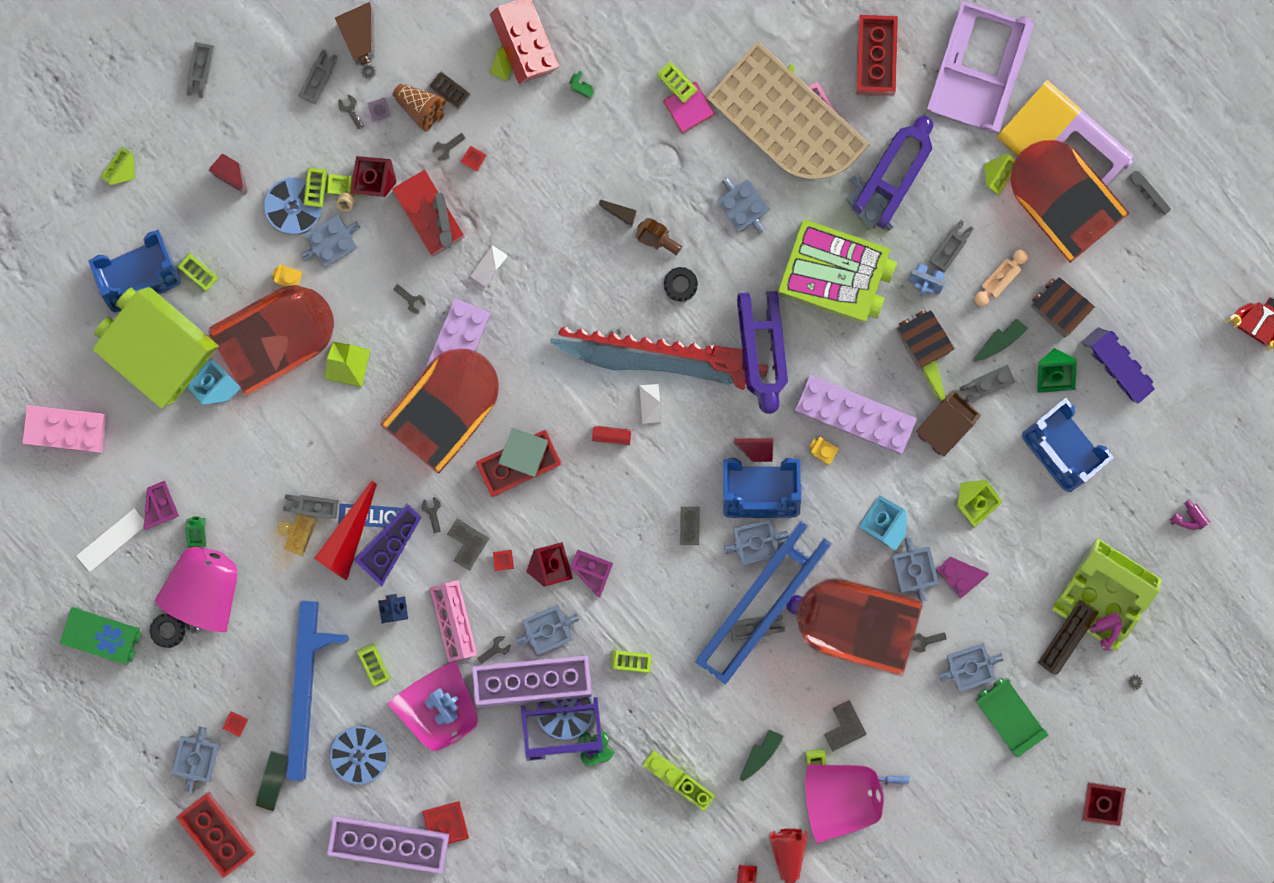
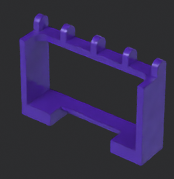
(540, 753)

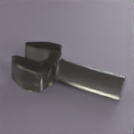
(351, 111)
(448, 146)
(409, 298)
(433, 514)
(928, 640)
(495, 649)

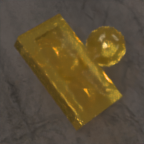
(298, 534)

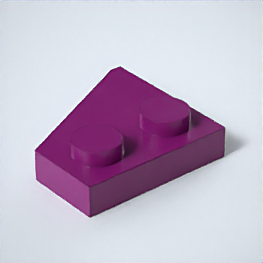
(159, 506)
(592, 570)
(960, 575)

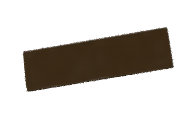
(1068, 637)

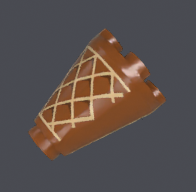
(420, 105)

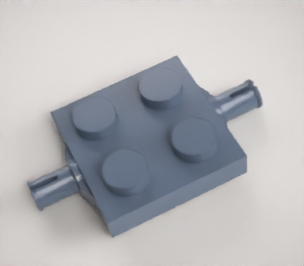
(743, 205)
(875, 206)
(330, 241)
(756, 542)
(915, 569)
(547, 630)
(971, 667)
(195, 759)

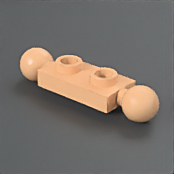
(1001, 278)

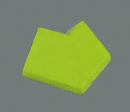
(347, 364)
(977, 501)

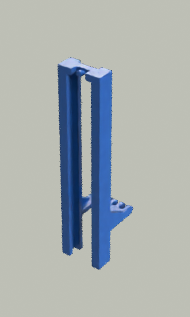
(808, 565)
(307, 643)

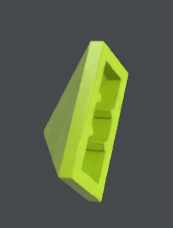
(501, 67)
(120, 168)
(998, 172)

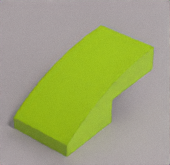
(339, 184)

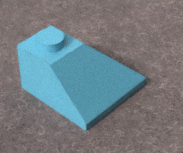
(213, 384)
(885, 522)

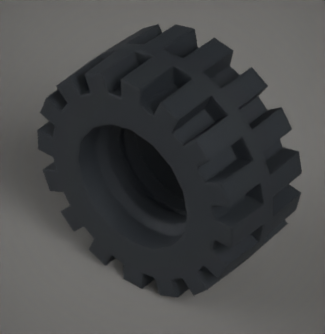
(680, 296)
(158, 639)

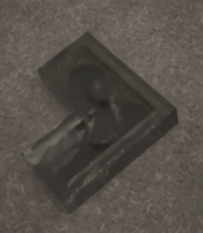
(472, 542)
(850, 728)

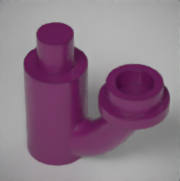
(1196, 514)
(1106, 623)

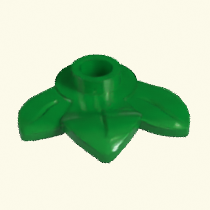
(602, 757)

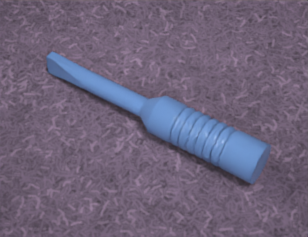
(895, 779)

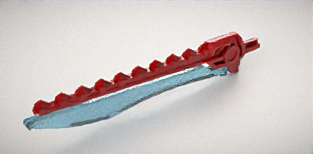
(720, 358)

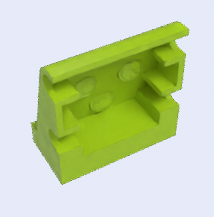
(1110, 585)

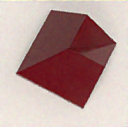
(229, 172)
(372, 176)
(756, 448)
(549, 565)
(1103, 804)

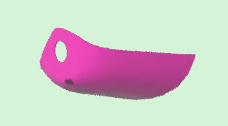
(199, 591)
(413, 711)
(840, 799)

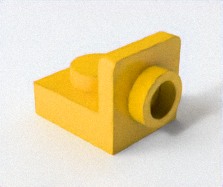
(286, 276)
(823, 450)

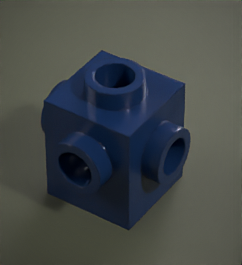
(393, 609)

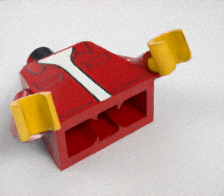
(1256, 321)

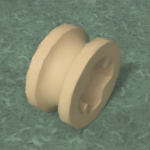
(349, 199)

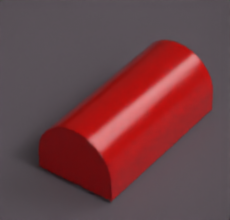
(611, 435)

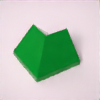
(1056, 372)

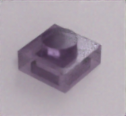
(379, 109)

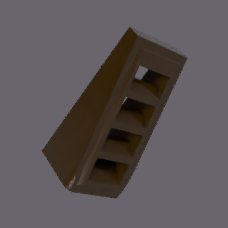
(462, 99)
(623, 213)

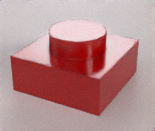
(473, 158)
(503, 560)
(235, 723)
(746, 874)

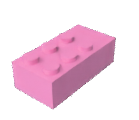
(64, 429)

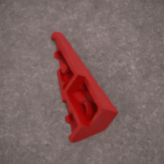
(341, 546)

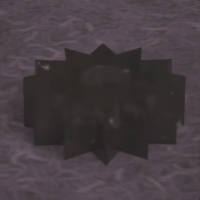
(365, 70)
(1138, 682)

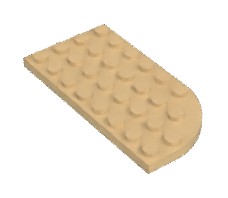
(786, 117)

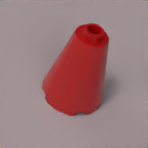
(789, 852)

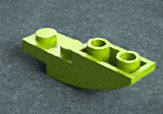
(678, 780)

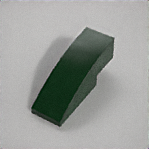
(1001, 340)
(761, 754)
(272, 781)

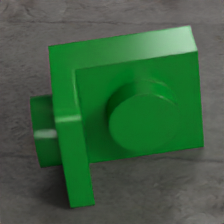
(583, 89)
(195, 532)

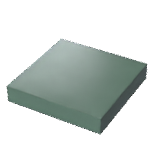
(523, 452)

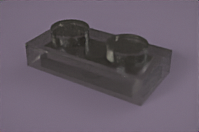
(689, 525)

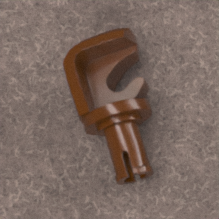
(656, 235)

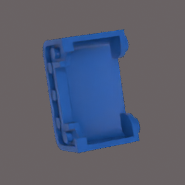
(137, 269)
(1064, 447)
(761, 490)

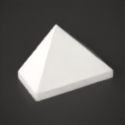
(489, 266)
(650, 403)

